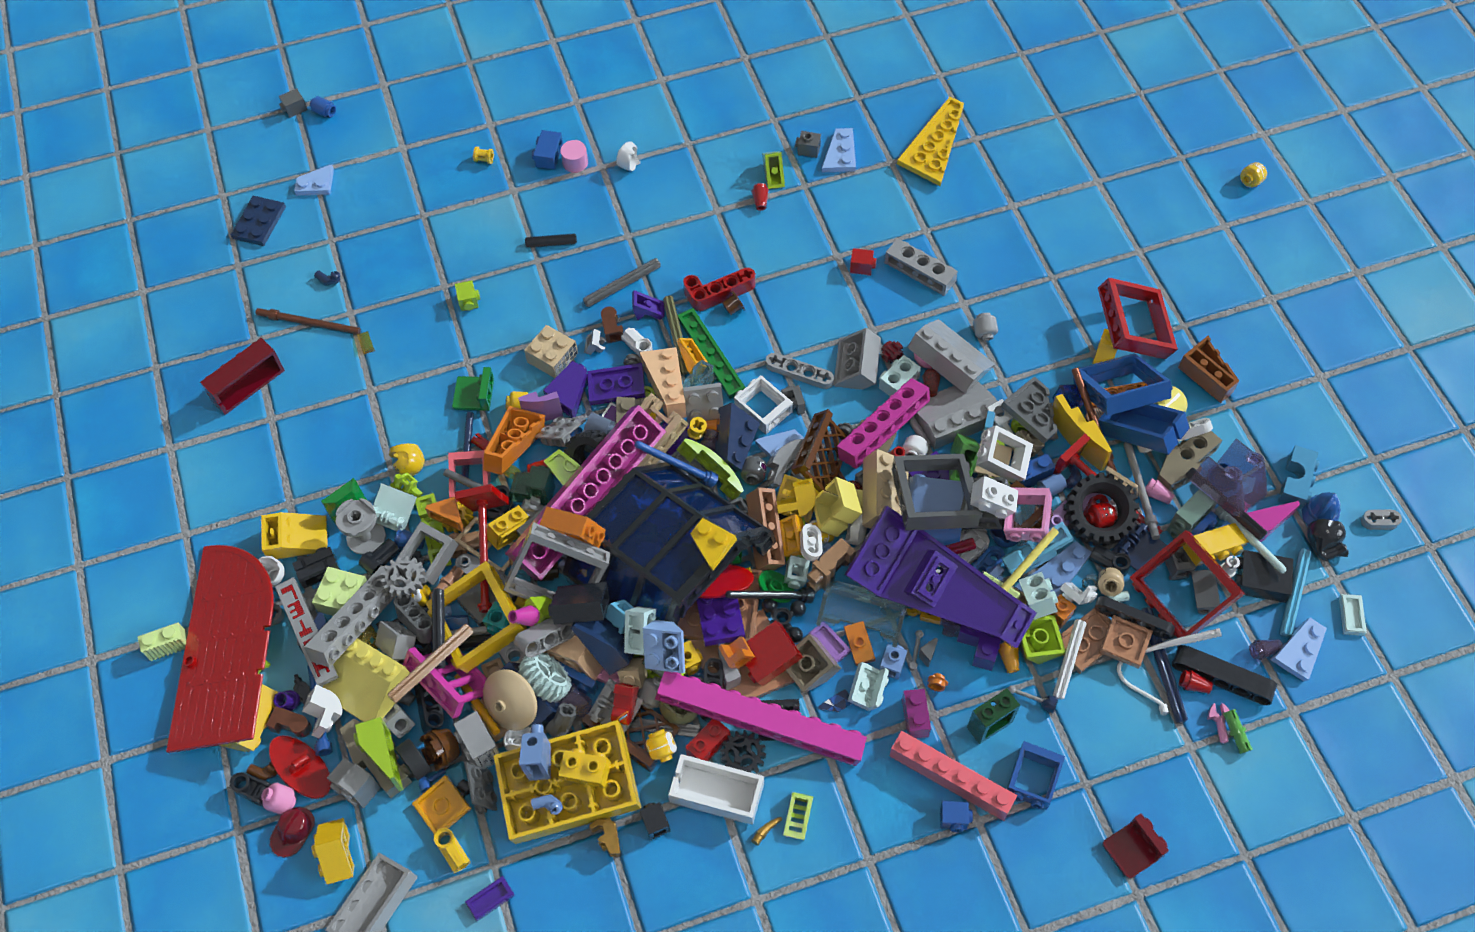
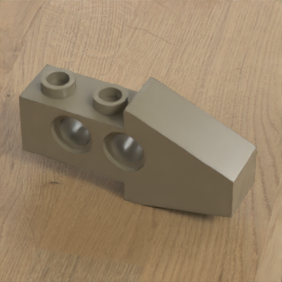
(1175, 467)
(363, 760)

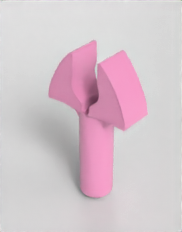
(1220, 721)

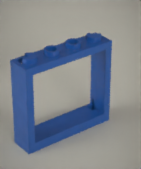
(1157, 387)

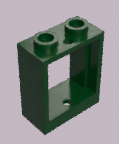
(990, 719)

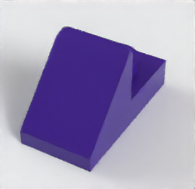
(645, 304)

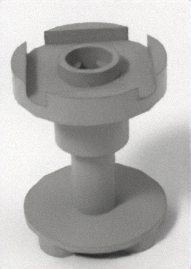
(358, 523)

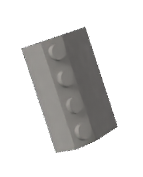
(950, 355)
(955, 413)

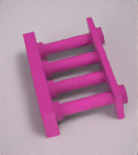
(444, 691)

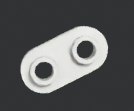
(811, 542)

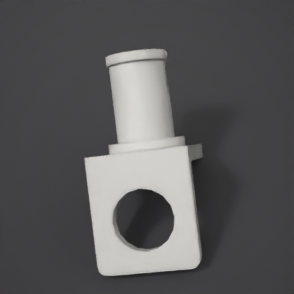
(1002, 421)

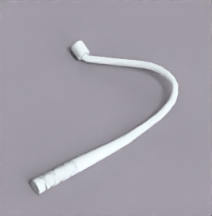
(1179, 641)

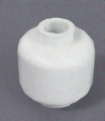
(915, 445)

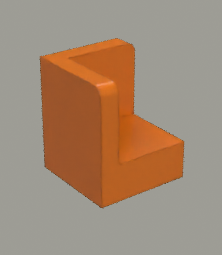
(736, 653)

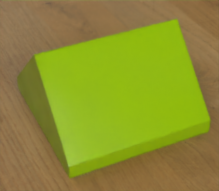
(1043, 640)

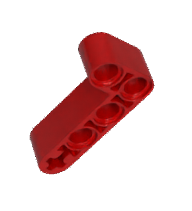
(717, 290)

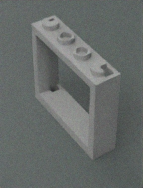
(562, 544)

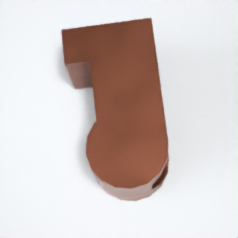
(609, 320)
(289, 721)

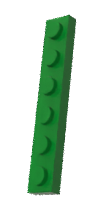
(722, 368)

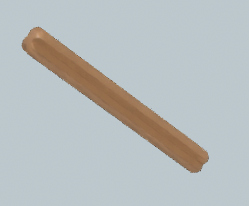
(430, 663)

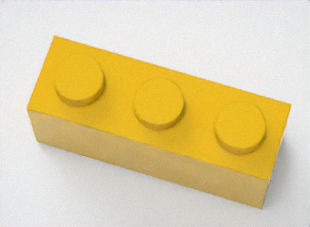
(1219, 543)

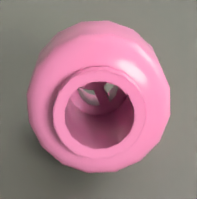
(278, 798)

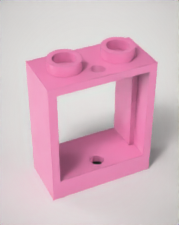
(1030, 496)

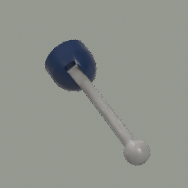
(1048, 702)

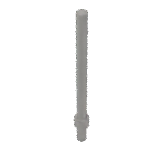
(1150, 519)

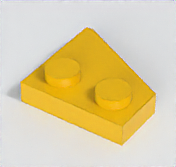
(712, 541)

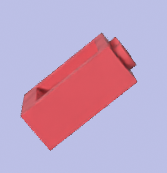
(466, 458)

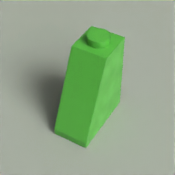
(968, 447)

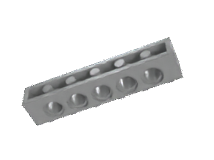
(349, 621)

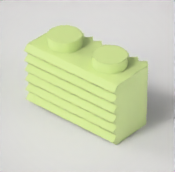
(163, 641)

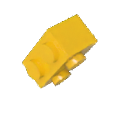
(585, 768)

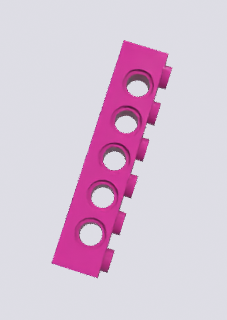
(883, 423)

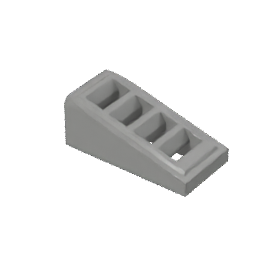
(730, 675)

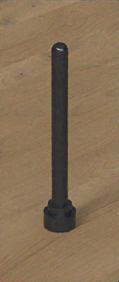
(805, 594)

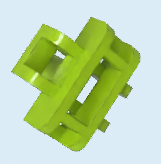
(409, 487)

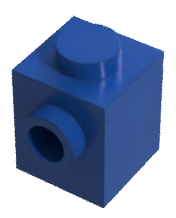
(955, 816)

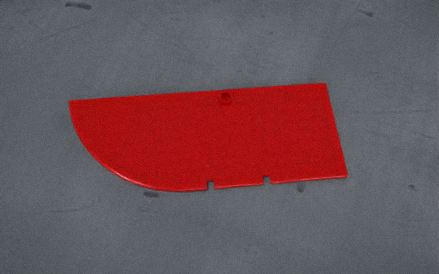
(223, 652)

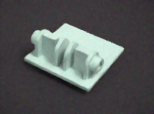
(393, 507)

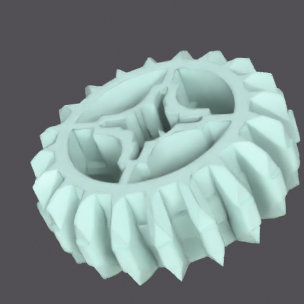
(545, 677)

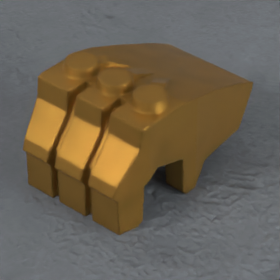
(609, 840)

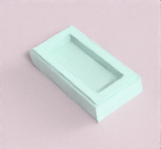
(1352, 614)

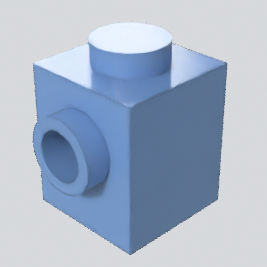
(894, 660)

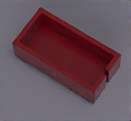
(242, 376)

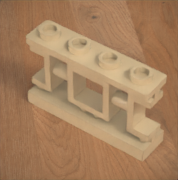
(675, 427)

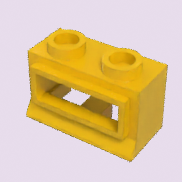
(503, 529)

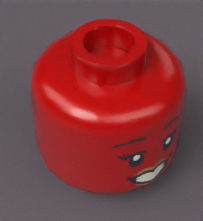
(1101, 515)

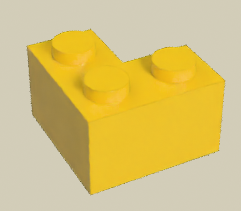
(333, 851)

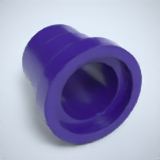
(292, 700)

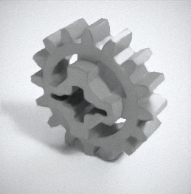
(408, 570)

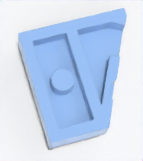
(315, 182)

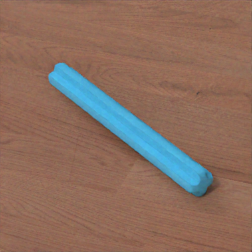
(1297, 588)

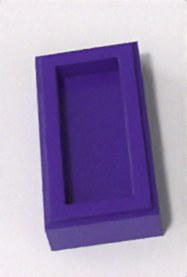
(489, 898)

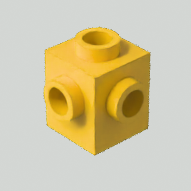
(692, 659)

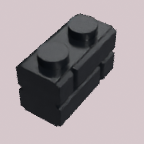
(313, 567)

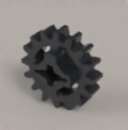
(734, 748)

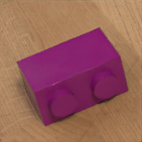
(916, 713)

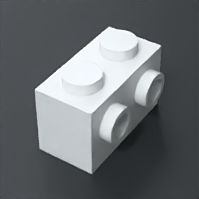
(994, 497)

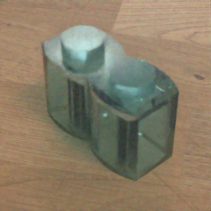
(702, 375)

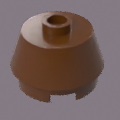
(440, 748)

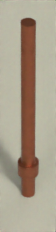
(274, 314)
(1089, 407)

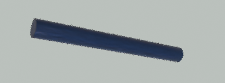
(467, 440)

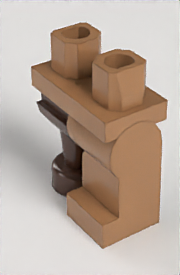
(830, 562)

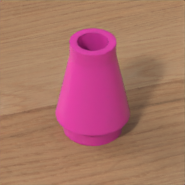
(525, 616)

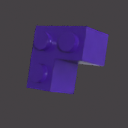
(985, 644)

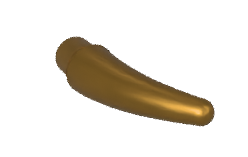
(761, 833)

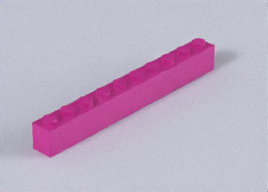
(761, 717)

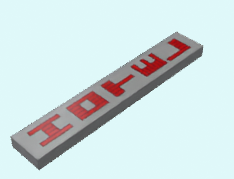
(303, 626)

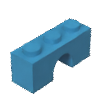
(1303, 464)

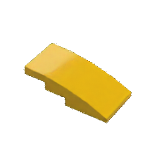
(1074, 425)

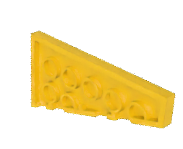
(932, 146)

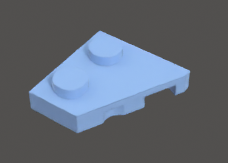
(772, 443)

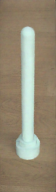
(1223, 515)

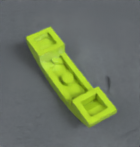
(712, 462)
(432, 545)

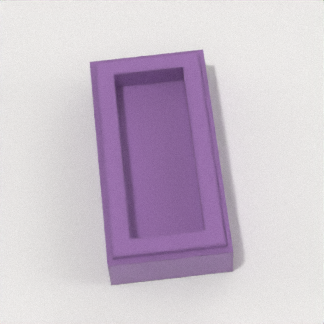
(831, 641)

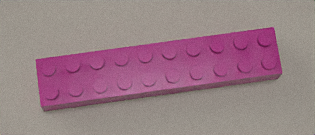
(593, 481)

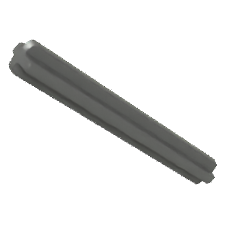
(621, 282)

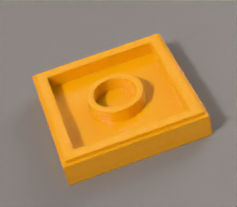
(441, 805)

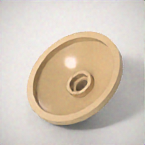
(510, 700)

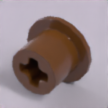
(733, 304)

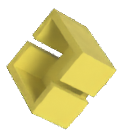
(835, 511)

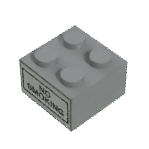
(475, 741)

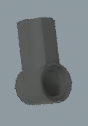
(562, 722)

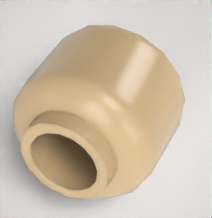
(1110, 582)

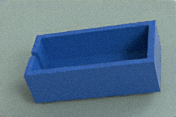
(1147, 427)

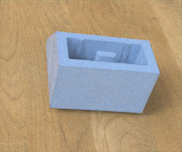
(663, 647)

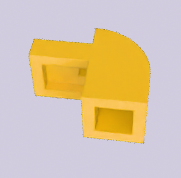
(803, 500)

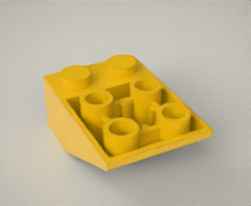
(292, 534)

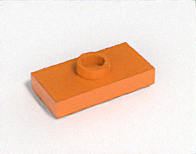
(859, 643)

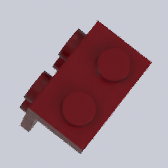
(1136, 846)

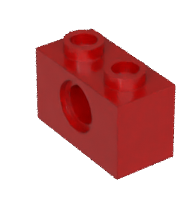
(708, 741)

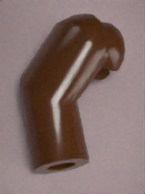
(261, 773)

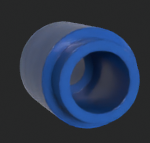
(322, 106)

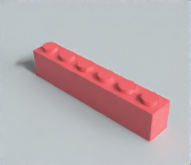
(952, 775)

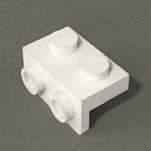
(1073, 593)

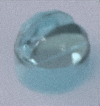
(1093, 577)

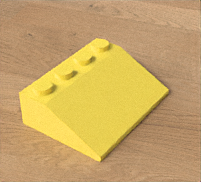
(365, 681)

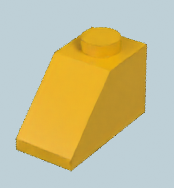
(1105, 348)

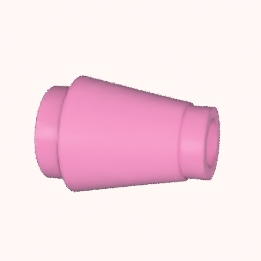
(1158, 491)

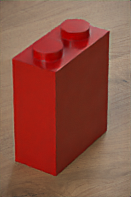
(773, 653)

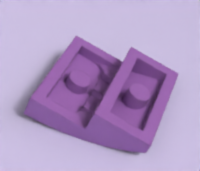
(547, 404)

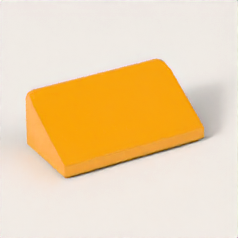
(790, 535)

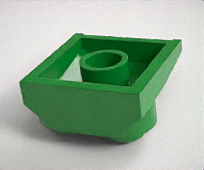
(348, 491)

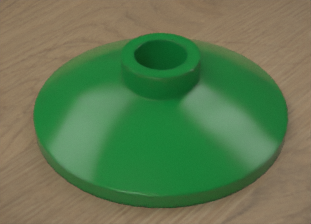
(773, 581)

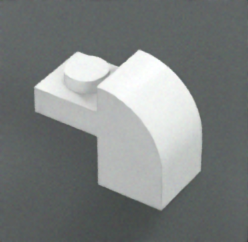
(325, 707)

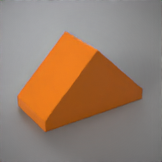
(446, 513)

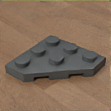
(1032, 409)

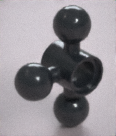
(797, 609)

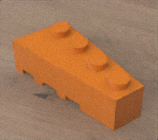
(512, 438)

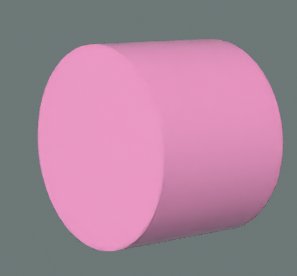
(574, 156)

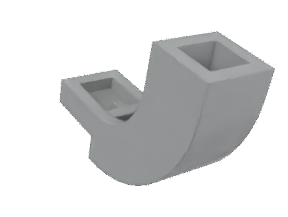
(780, 460)

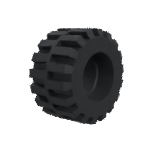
(579, 441)

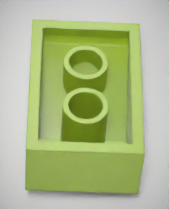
(377, 743)

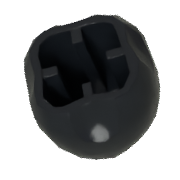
(1327, 538)

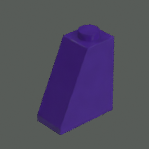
(570, 387)

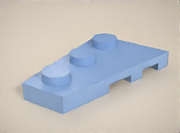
(841, 152)
(1301, 650)

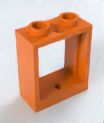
(573, 525)

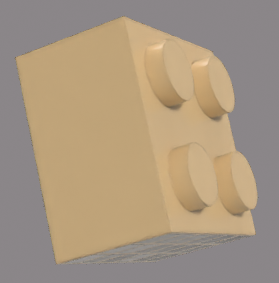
(551, 351)

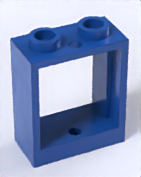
(1043, 757)

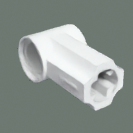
(636, 341)

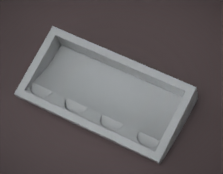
(374, 897)

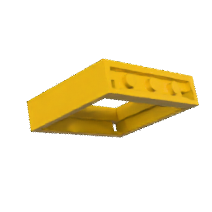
(496, 642)

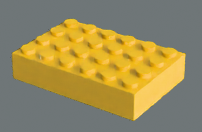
(580, 802)

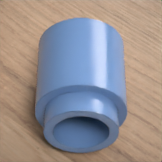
(1055, 483)

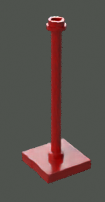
(1072, 457)
(479, 500)

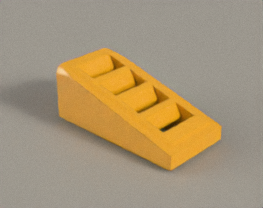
(691, 355)

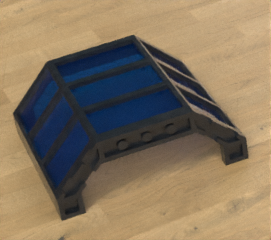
(651, 542)

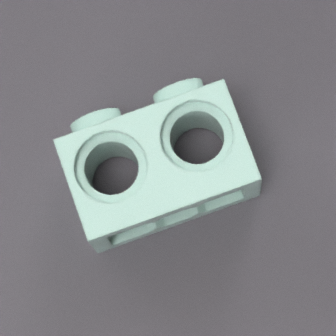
(898, 376)
(1038, 594)
(635, 621)

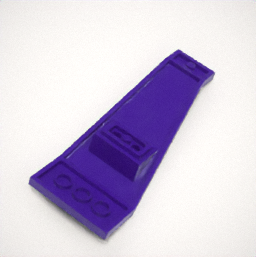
(902, 563)

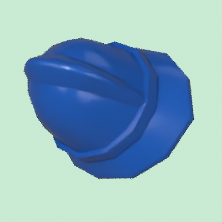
(1322, 507)

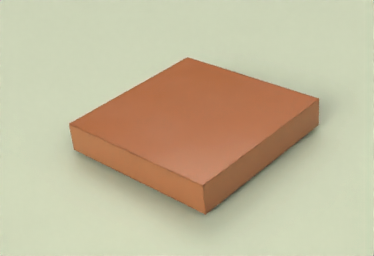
(1126, 641)

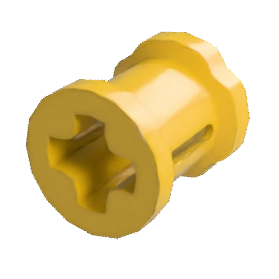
(483, 155)
(698, 423)

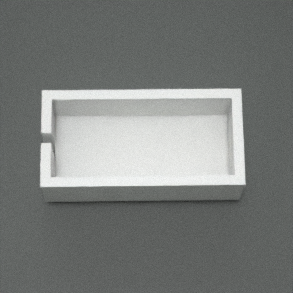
(716, 789)

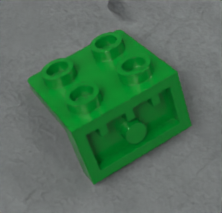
(474, 392)

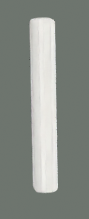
(1069, 659)

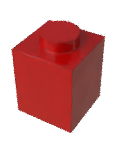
(862, 261)

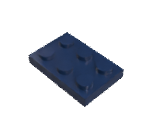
(258, 220)

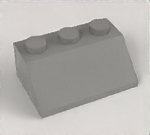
(857, 360)

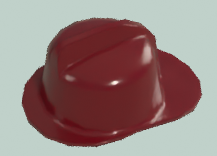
(291, 831)

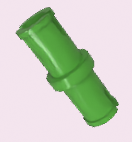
(1237, 731)

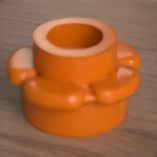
(937, 682)

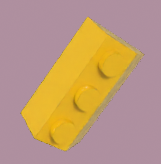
(265, 706)

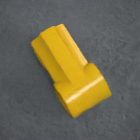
(452, 851)

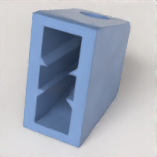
(535, 754)

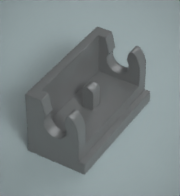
(1205, 591)

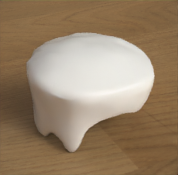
(627, 156)
(856, 532)

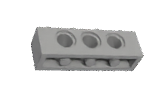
(921, 266)

